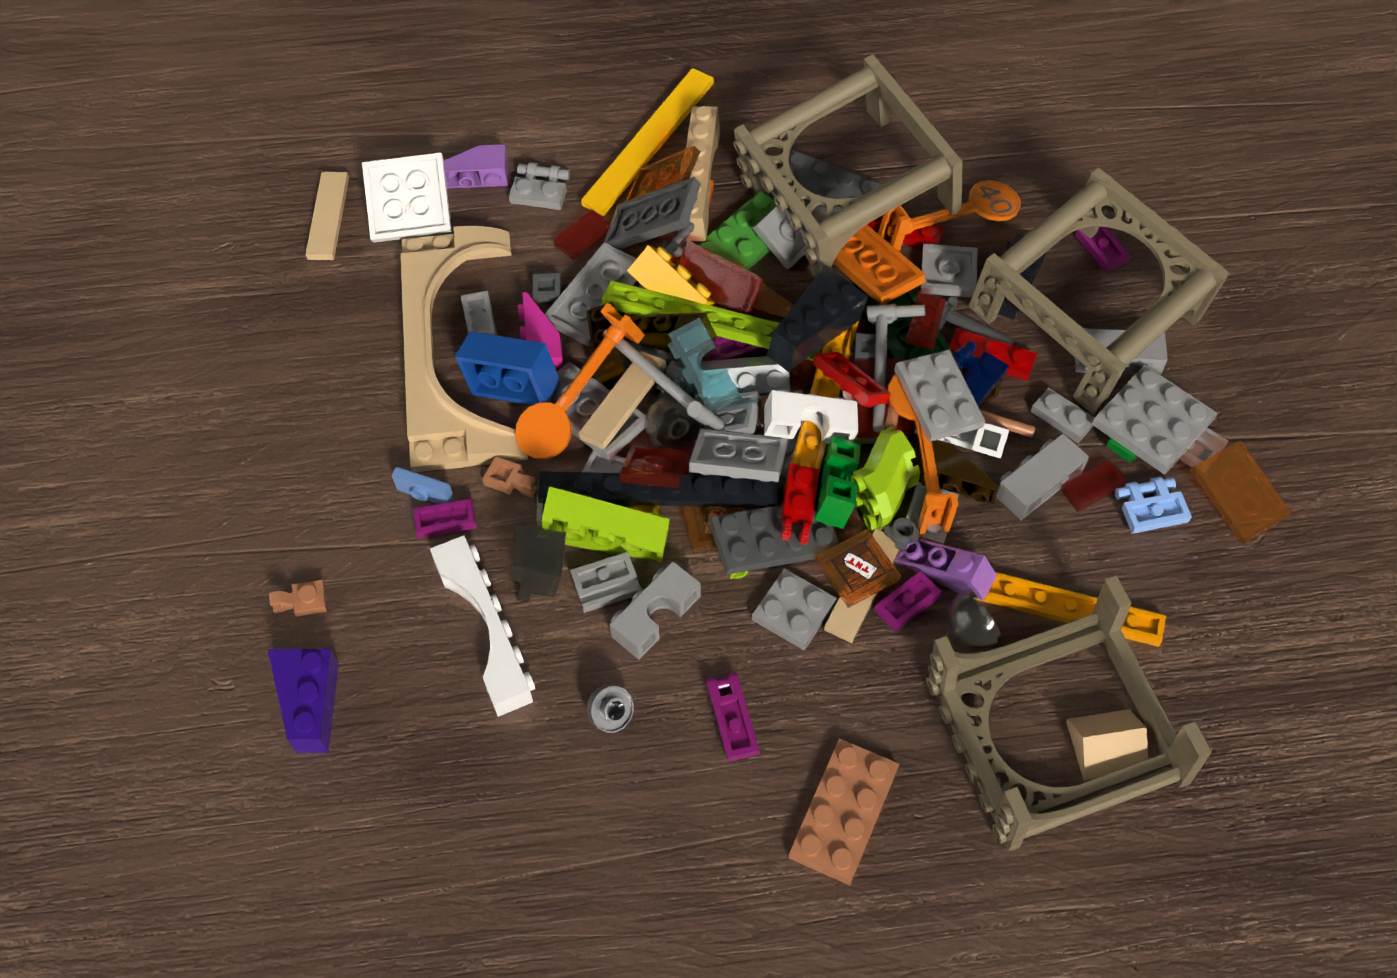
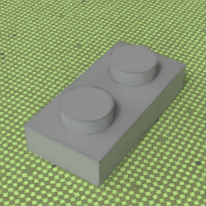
(1063, 415)

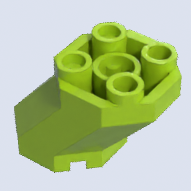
(885, 478)

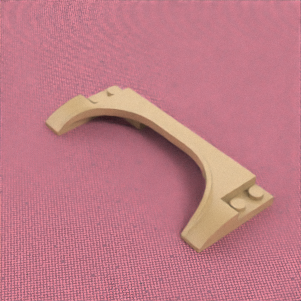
(437, 427)

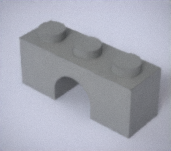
(670, 590)

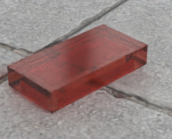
(582, 234)
(1093, 485)

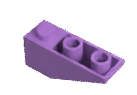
(478, 167)
(949, 566)

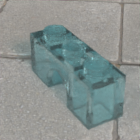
(690, 345)

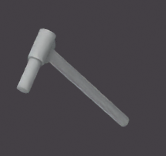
(882, 316)
(694, 408)

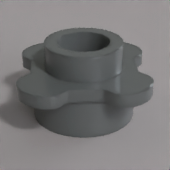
(905, 527)

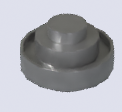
(610, 708)

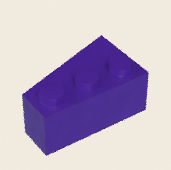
(306, 695)

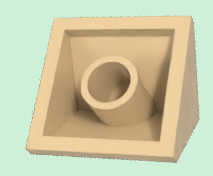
(1108, 742)

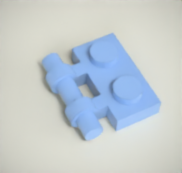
(1153, 512)

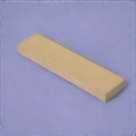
(327, 216)
(619, 404)
(846, 621)

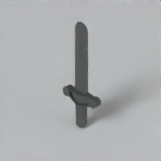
(674, 245)
(969, 324)

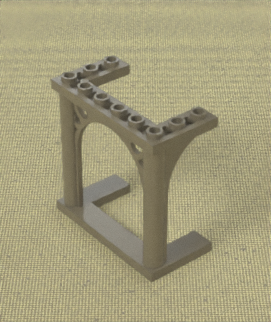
(1087, 213)
(830, 233)
(958, 673)

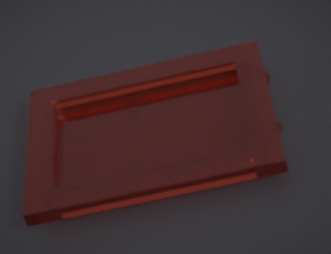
(729, 283)

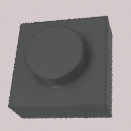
(546, 287)
(865, 346)

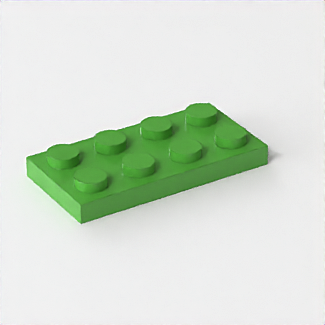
(736, 237)

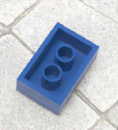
(508, 368)

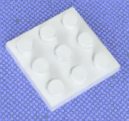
(406, 197)

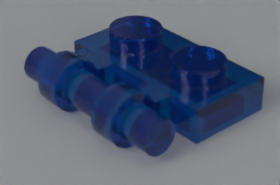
(983, 372)

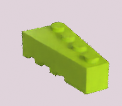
(605, 525)

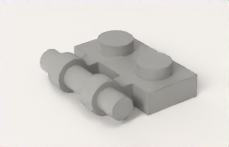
(536, 192)

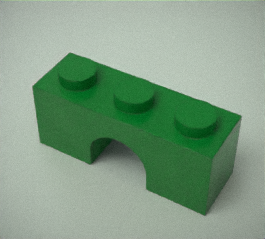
(835, 489)

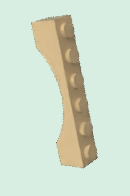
(704, 135)

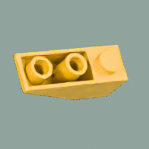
(660, 275)

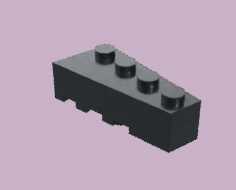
(816, 319)

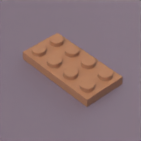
(844, 811)

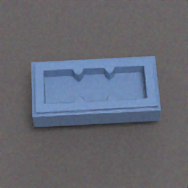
(422, 487)

